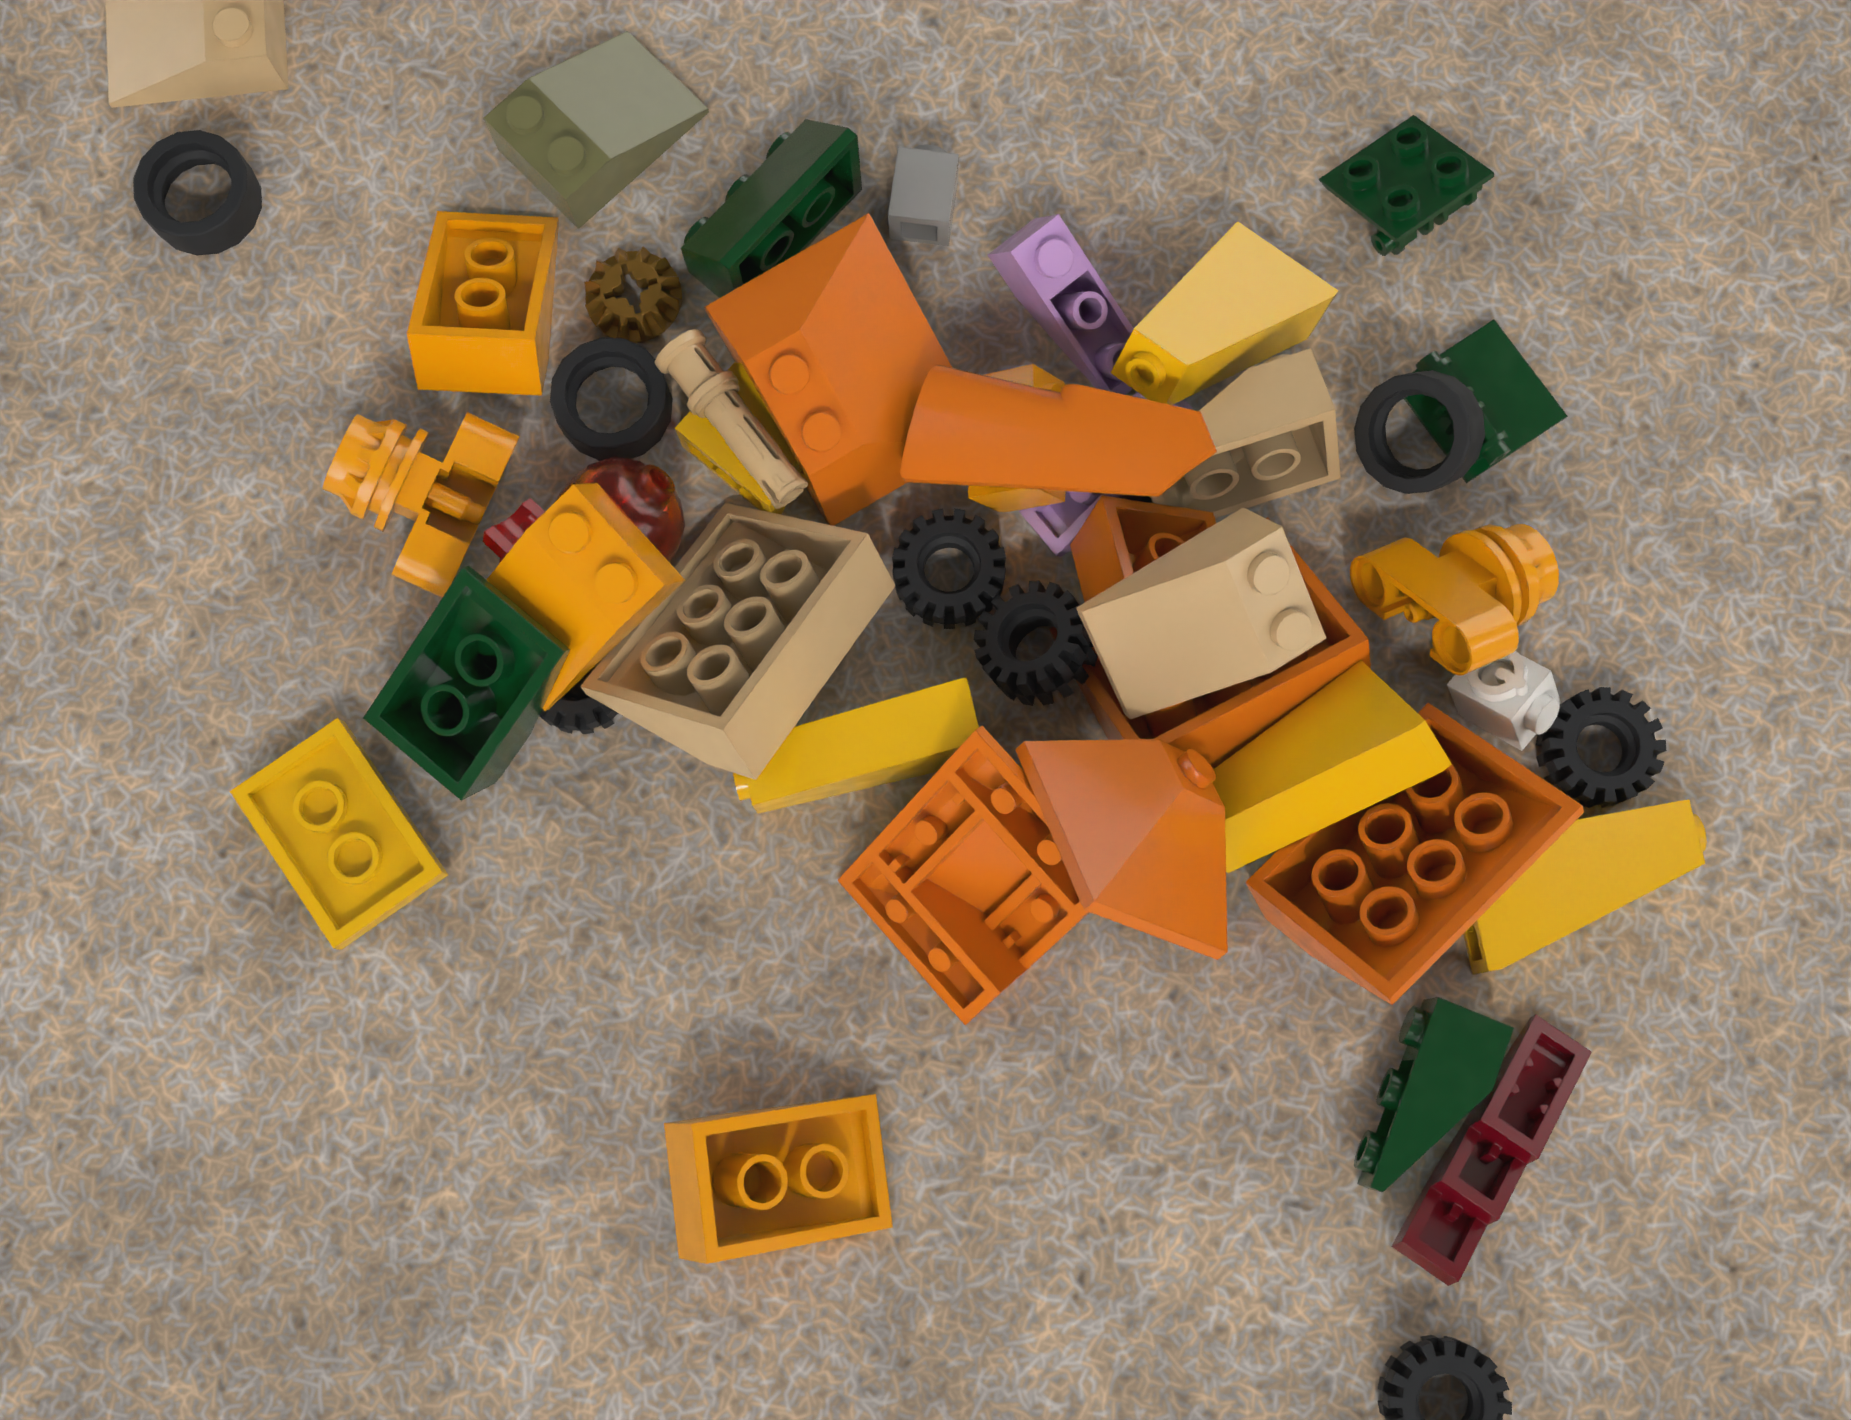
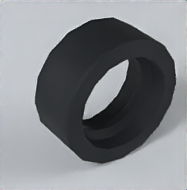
(178, 154)
(595, 357)
(1372, 440)

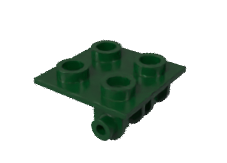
(1407, 183)
(1506, 388)

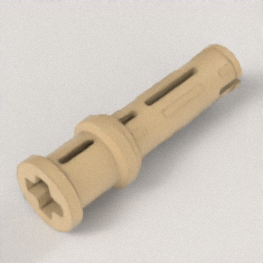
(716, 397)

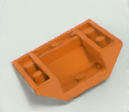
(835, 361)
(968, 878)

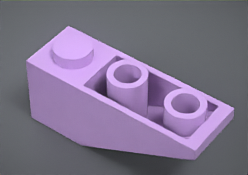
(1066, 297)

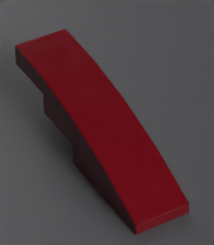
(1492, 1151)

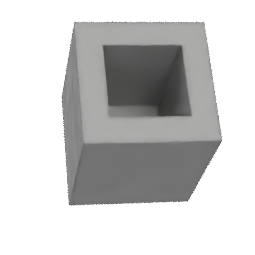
(923, 195)

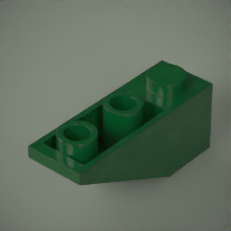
(1441, 1078)

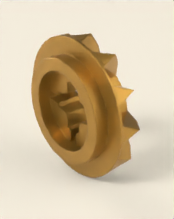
(658, 303)

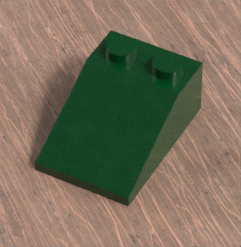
(469, 686)

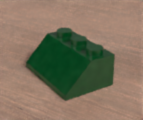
(776, 208)

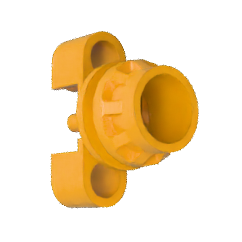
(388, 474)
(1476, 588)

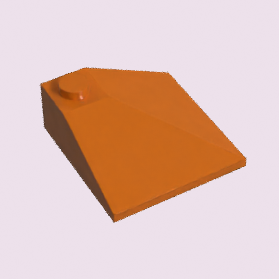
(1137, 834)

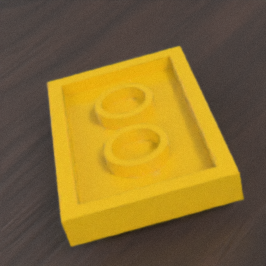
(338, 834)

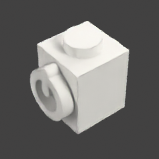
(1508, 698)

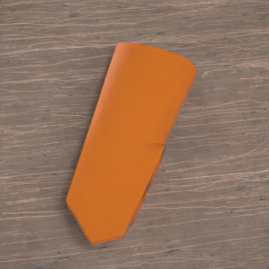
(1036, 438)

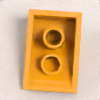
(485, 304)
(585, 578)
(777, 1177)

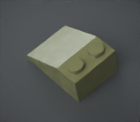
(593, 124)

